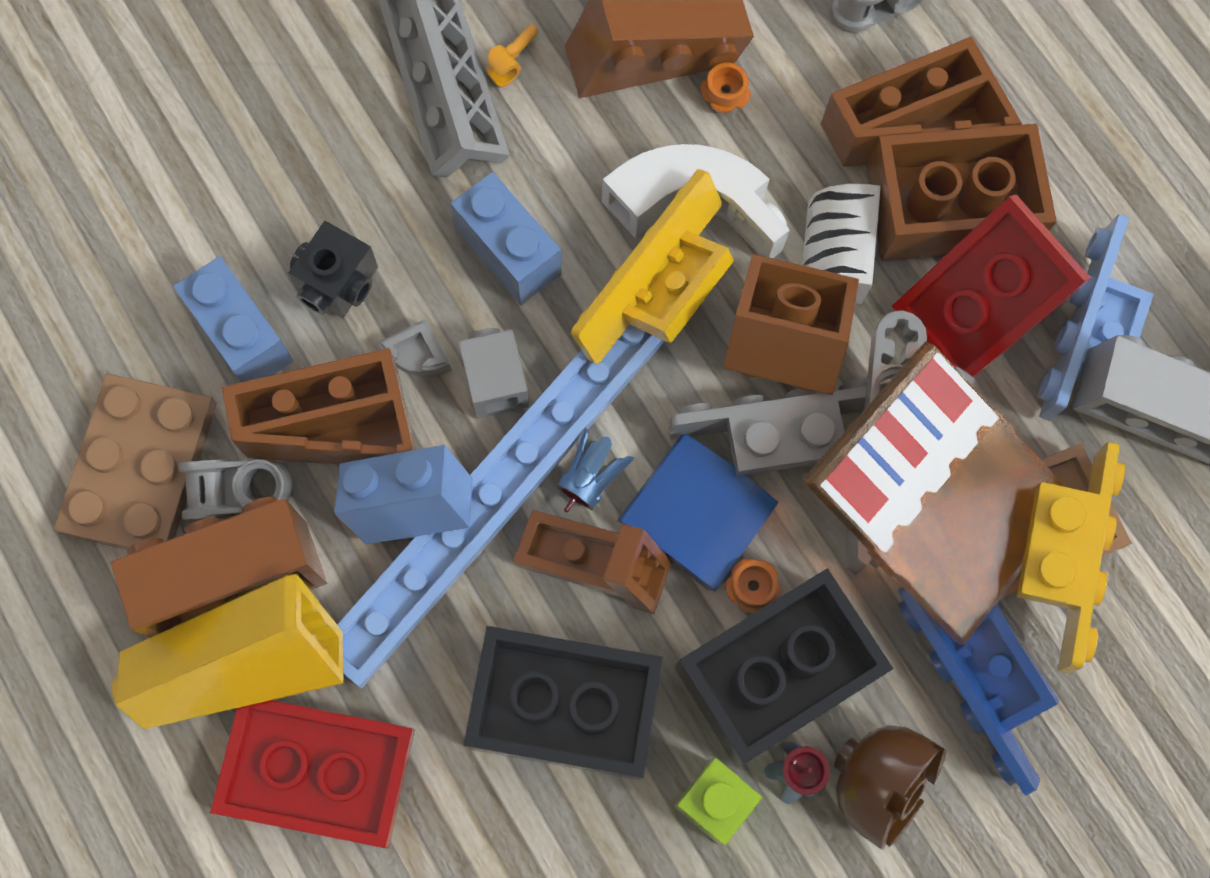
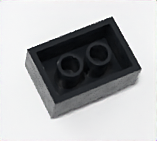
(782, 667)
(563, 703)

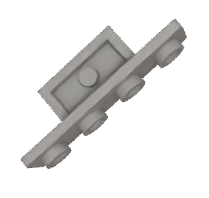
(777, 431)

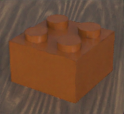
(792, 324)

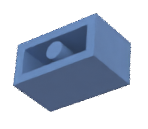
(506, 238)
(233, 322)
(404, 495)

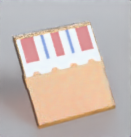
(936, 490)

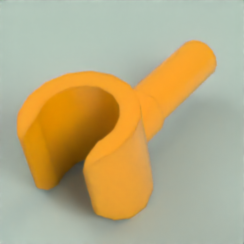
(502, 63)

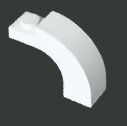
(649, 182)

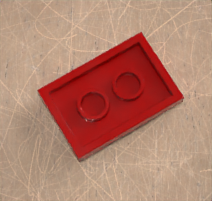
(993, 287)
(314, 772)

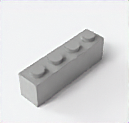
(1147, 394)

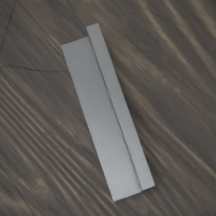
(430, 83)

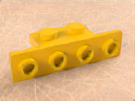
(662, 277)
(1066, 551)

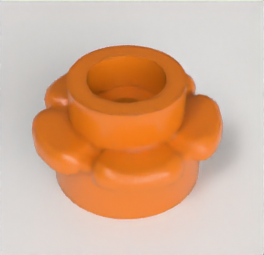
(729, 76)
(757, 571)

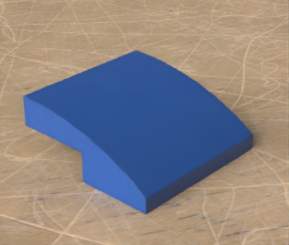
(699, 511)

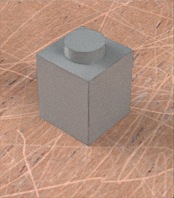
(494, 372)

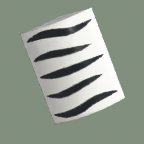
(843, 232)

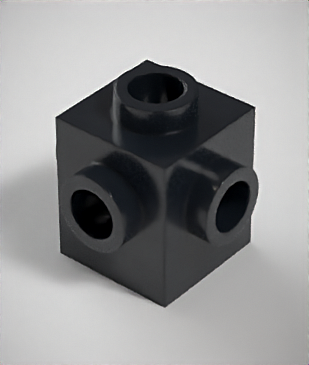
(332, 271)

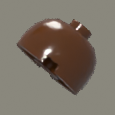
(885, 781)

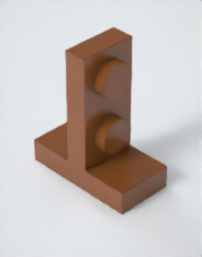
(597, 558)

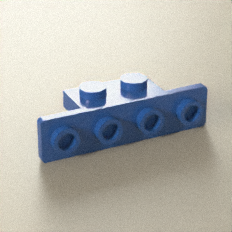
(996, 680)

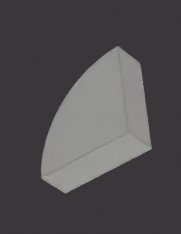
(417, 351)

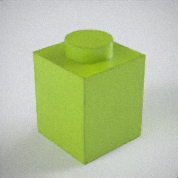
(717, 801)

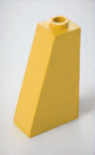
(232, 657)

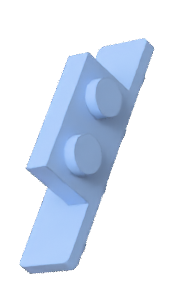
(1101, 312)

